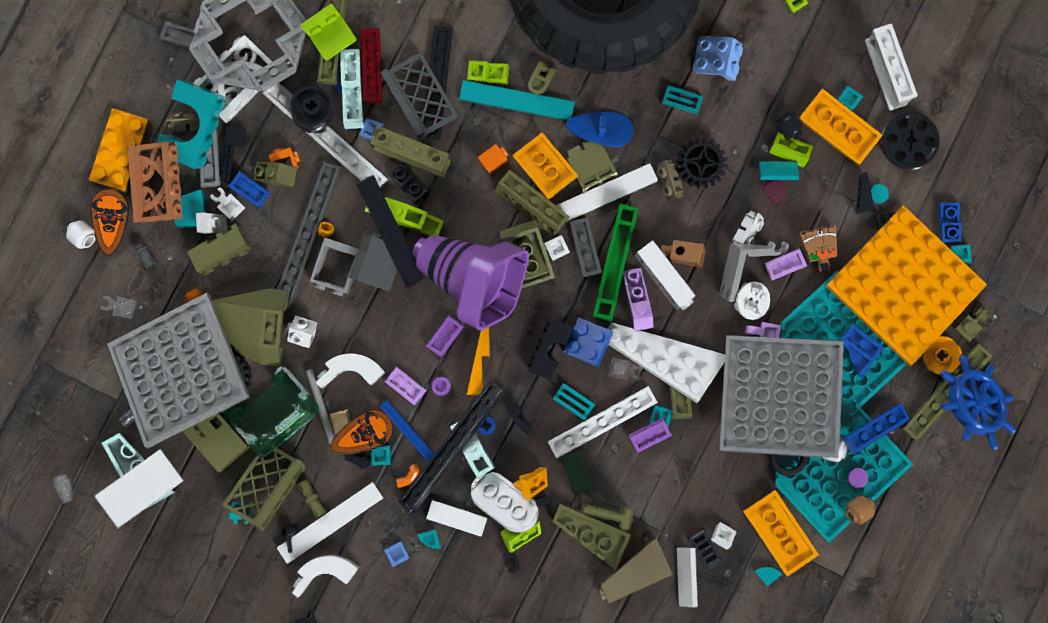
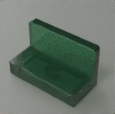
(577, 471)

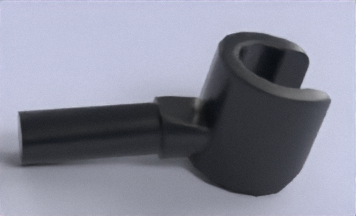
(287, 533)

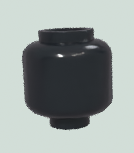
(790, 125)

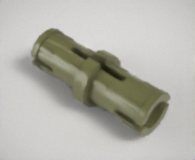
(311, 498)

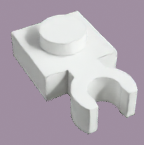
(228, 204)

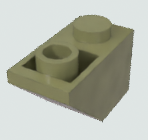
(275, 173)

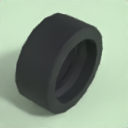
(788, 472)

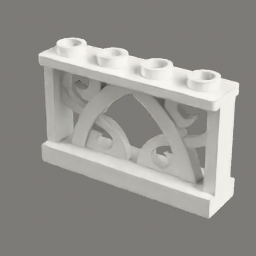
(890, 67)
(233, 106)

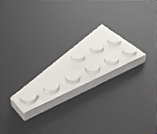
(674, 362)

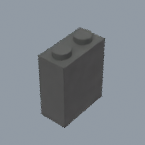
(374, 263)

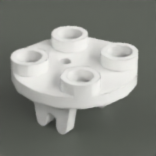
(748, 307)

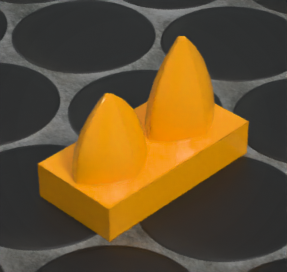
(532, 483)

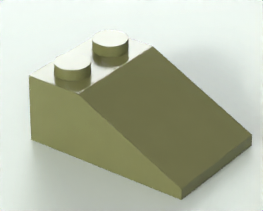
(529, 238)

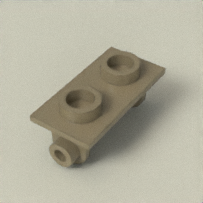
(179, 121)
(667, 172)

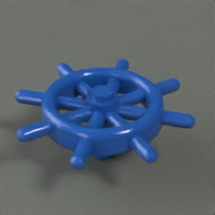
(978, 402)

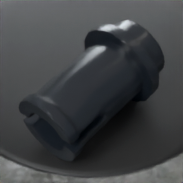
(358, 459)

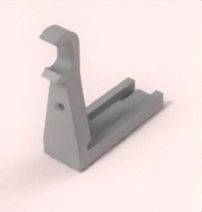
(735, 263)

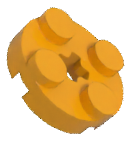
(950, 348)

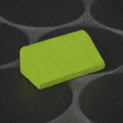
(791, 150)
(514, 540)

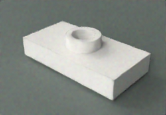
(211, 223)

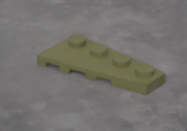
(597, 536)

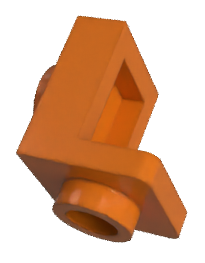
(280, 155)

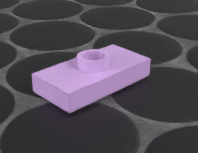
(785, 264)
(405, 386)

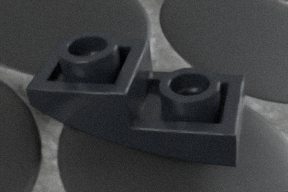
(409, 183)

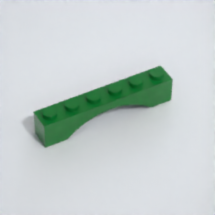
(615, 262)

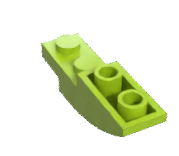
(413, 218)

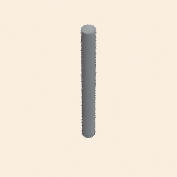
(322, 410)

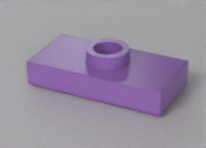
(444, 336)
(650, 435)

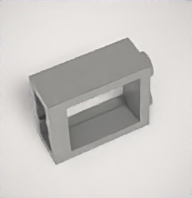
(340, 247)

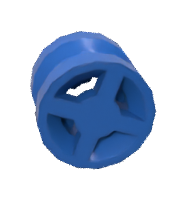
(488, 424)

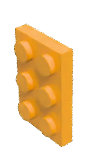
(545, 166)

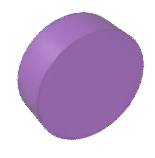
(441, 386)
(857, 477)

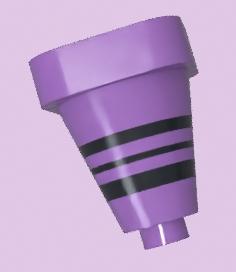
(476, 276)

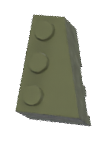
(219, 250)

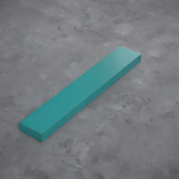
(516, 100)

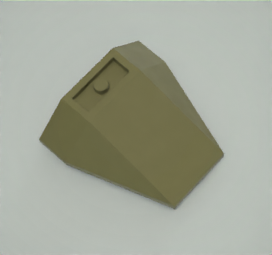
(254, 324)

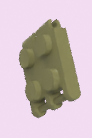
(590, 164)

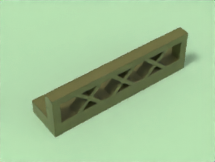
(531, 203)

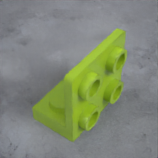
(328, 32)

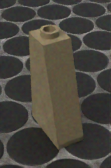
(637, 572)

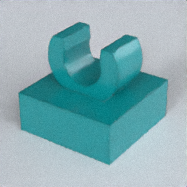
(239, 504)

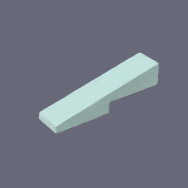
(351, 89)

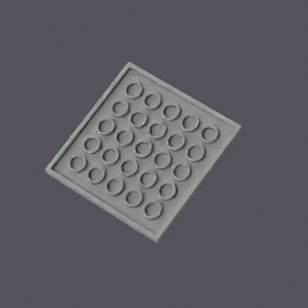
(177, 370)
(782, 396)

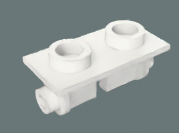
(752, 224)

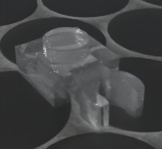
(122, 306)
(621, 369)

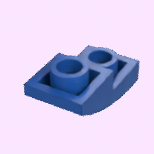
(950, 221)

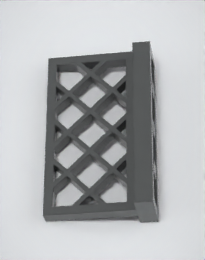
(404, 102)

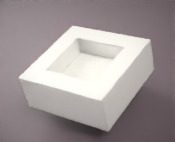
(557, 248)
(723, 535)

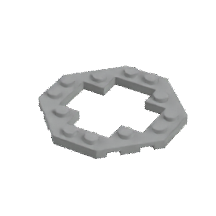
(238, 73)

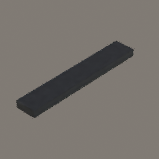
(440, 66)
(389, 231)

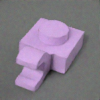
(765, 330)

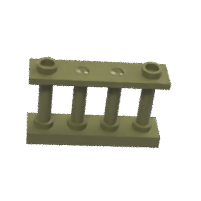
(410, 151)

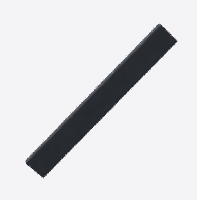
(452, 447)

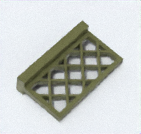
(275, 497)
(623, 516)

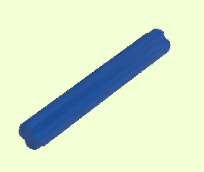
(407, 430)

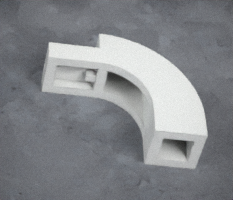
(350, 362)
(328, 564)

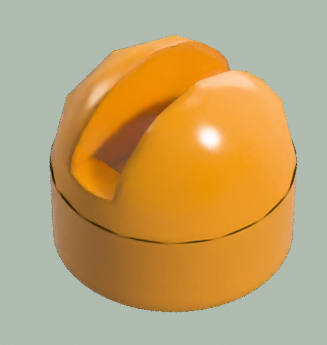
(322, 229)

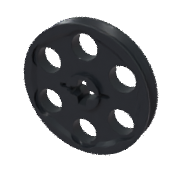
(918, 135)

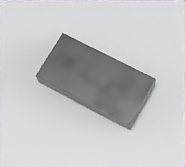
(177, 34)

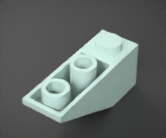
(477, 455)

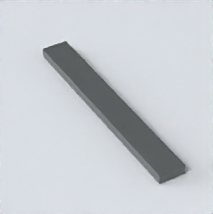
(308, 230)

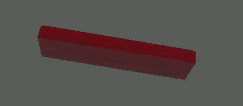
(371, 65)

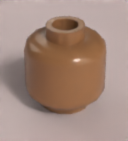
(860, 510)

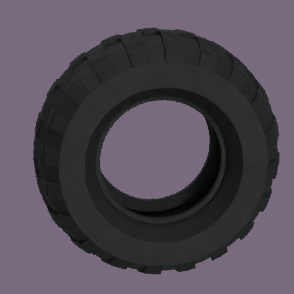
(604, 41)

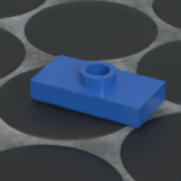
(249, 189)

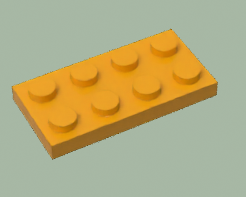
(840, 127)
(112, 159)
(780, 533)

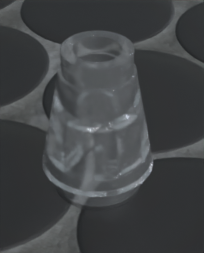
(63, 487)

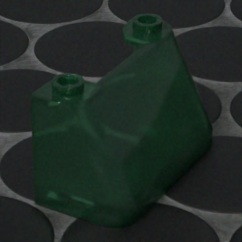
(274, 413)

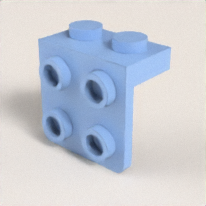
(718, 56)

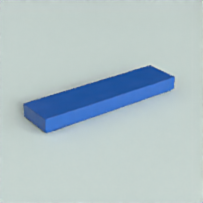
(876, 428)

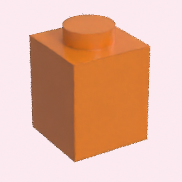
(493, 159)

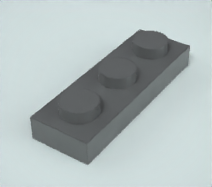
(585, 247)

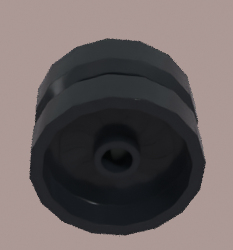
(311, 98)

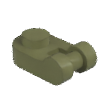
(537, 83)

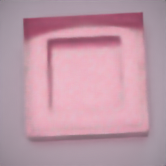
(775, 191)

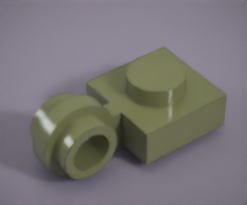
(968, 327)

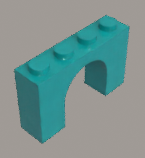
(208, 107)

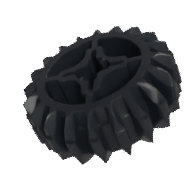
(709, 163)

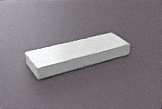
(456, 518)
(687, 577)

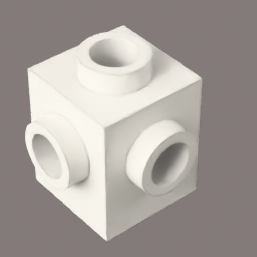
(301, 331)

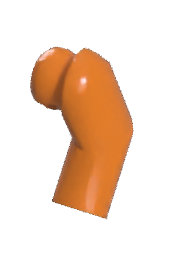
(413, 472)

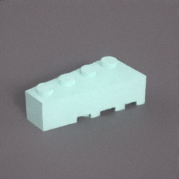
(125, 457)

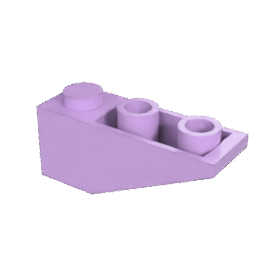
(638, 299)

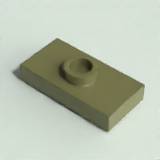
(680, 404)

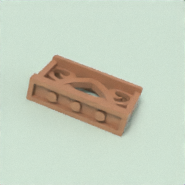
(169, 195)

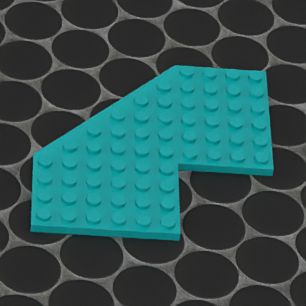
(822, 486)

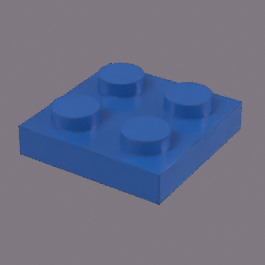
(588, 342)

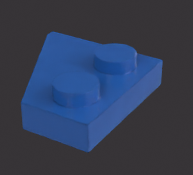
(860, 349)

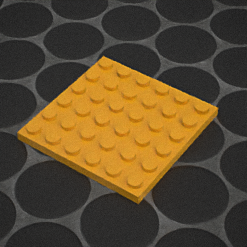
(906, 285)

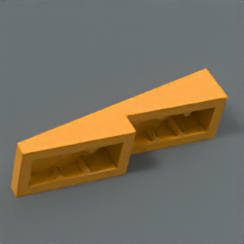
(483, 350)

